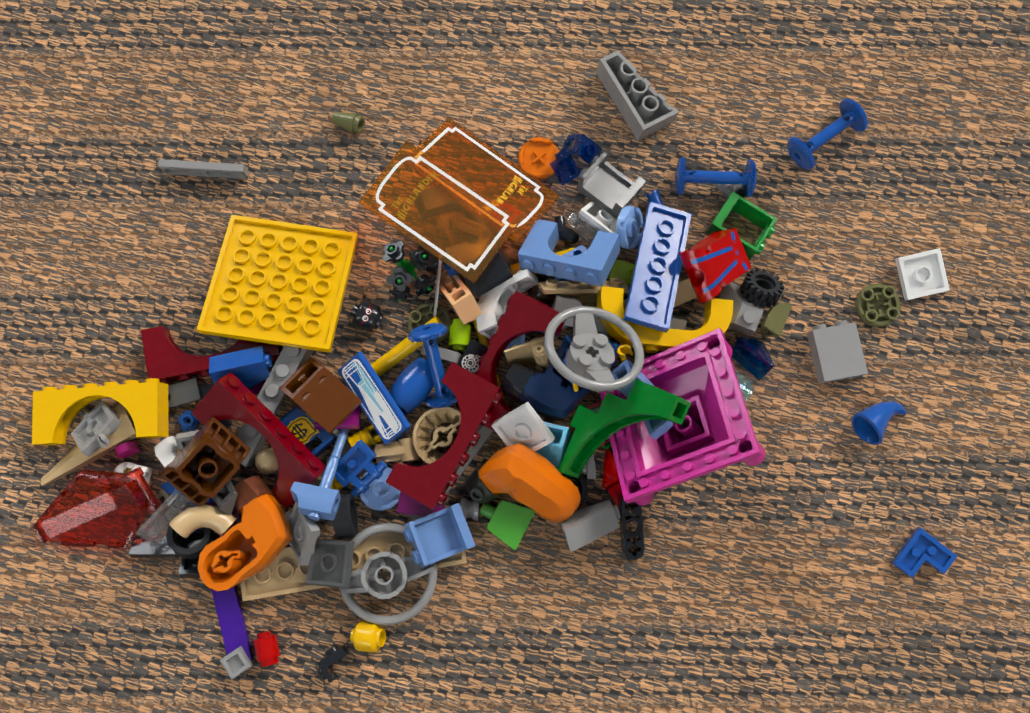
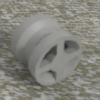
(470, 509)

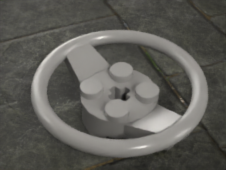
(590, 352)
(402, 571)

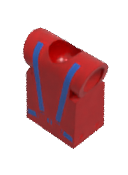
(715, 263)

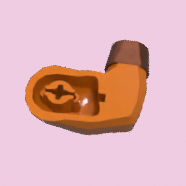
(249, 544)

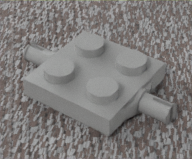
(95, 428)

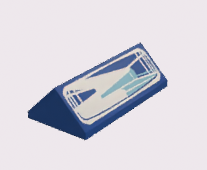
(375, 398)

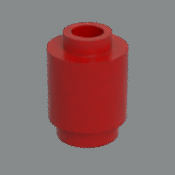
(266, 648)

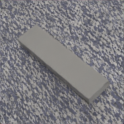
(205, 169)

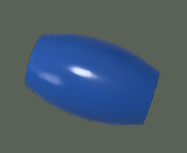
(412, 385)

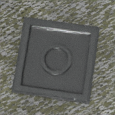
(331, 563)

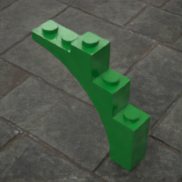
(594, 428)

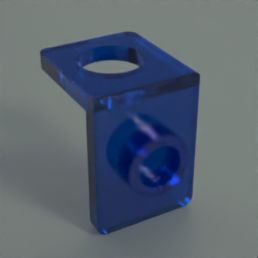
(584, 147)

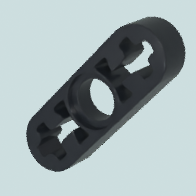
(626, 543)

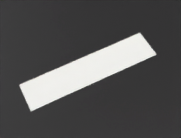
(437, 288)

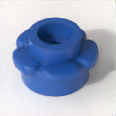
(182, 421)

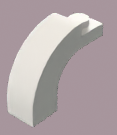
(494, 302)

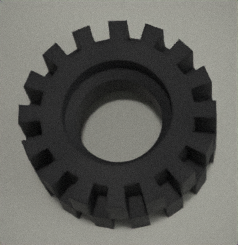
(762, 288)

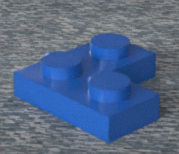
(922, 548)

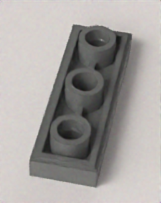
(184, 393)

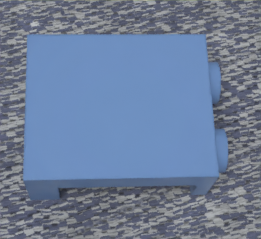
(438, 535)

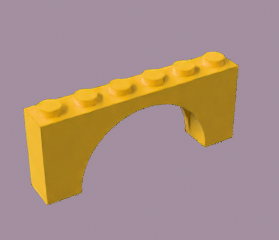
(56, 408)

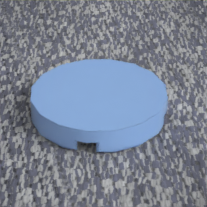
(628, 227)
(387, 497)

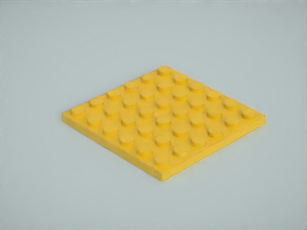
(279, 283)

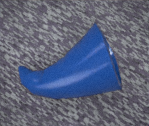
(872, 422)

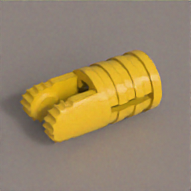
(366, 436)

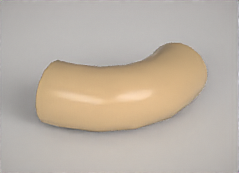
(199, 517)

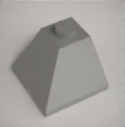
(745, 314)

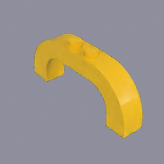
(717, 315)

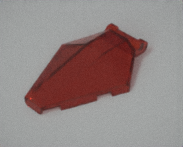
(98, 509)

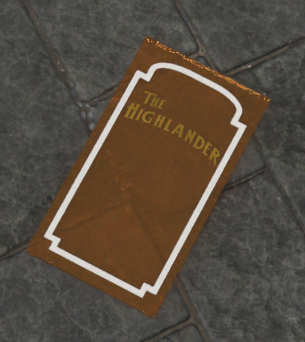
(490, 173)
(440, 211)

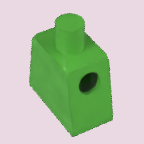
(507, 521)

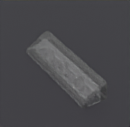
(156, 526)

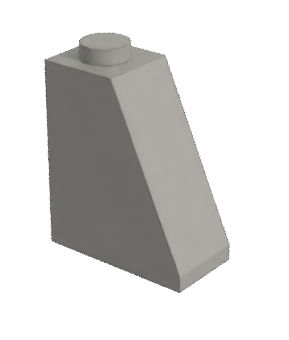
(590, 524)

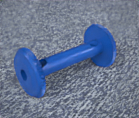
(851, 115)
(745, 178)
(429, 332)

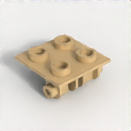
(528, 354)

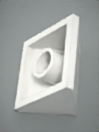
(598, 218)

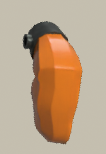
(527, 480)

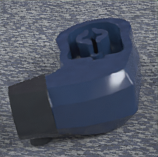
(546, 392)

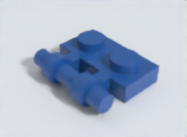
(353, 462)

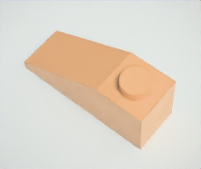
(459, 297)

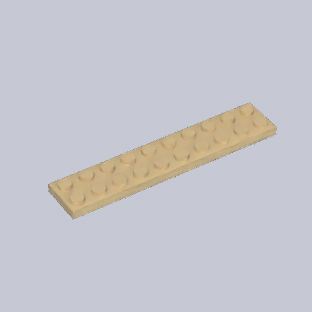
(287, 576)

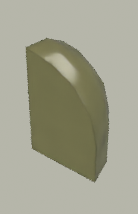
(775, 319)

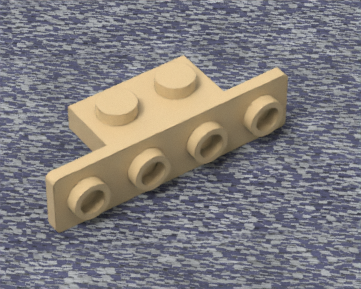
(584, 292)

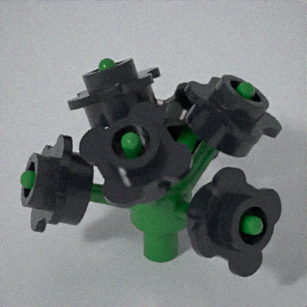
(405, 268)

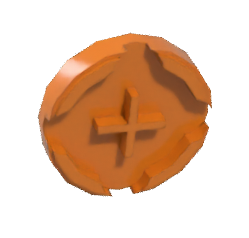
(536, 157)

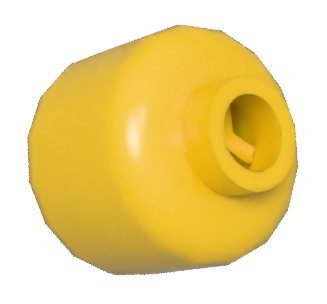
(368, 637)

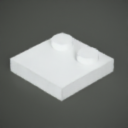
(922, 274)
(523, 427)

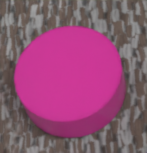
(127, 449)

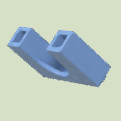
(588, 267)

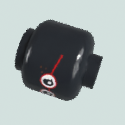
(366, 315)

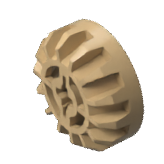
(425, 425)

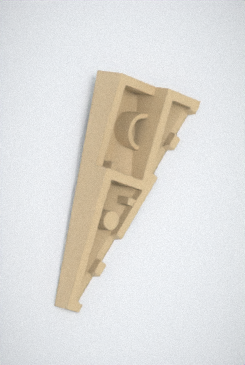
(76, 459)

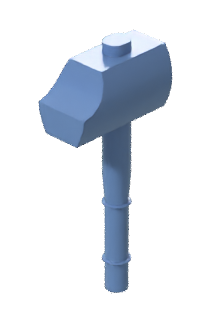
(321, 500)

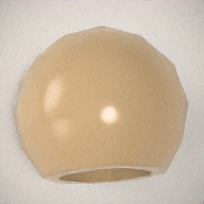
(266, 461)

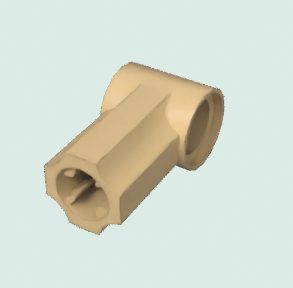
(396, 451)

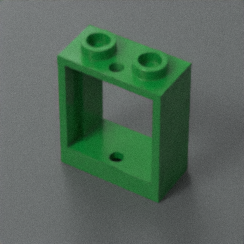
(753, 214)

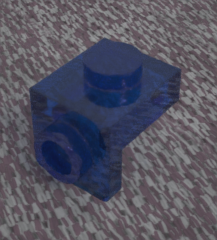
(565, 167)

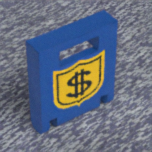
(304, 430)

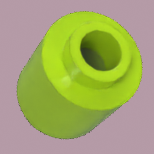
(459, 335)

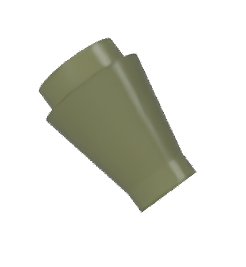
(350, 121)

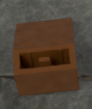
(320, 395)

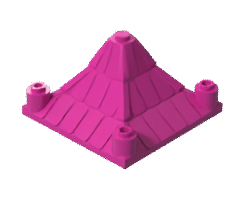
(712, 434)

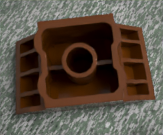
(206, 462)

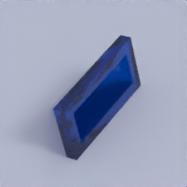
(752, 356)

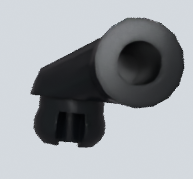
(565, 233)

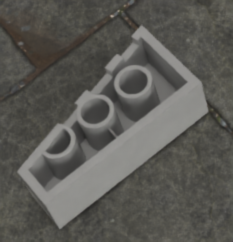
(634, 97)

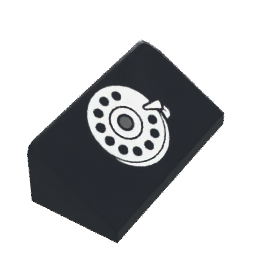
(472, 356)

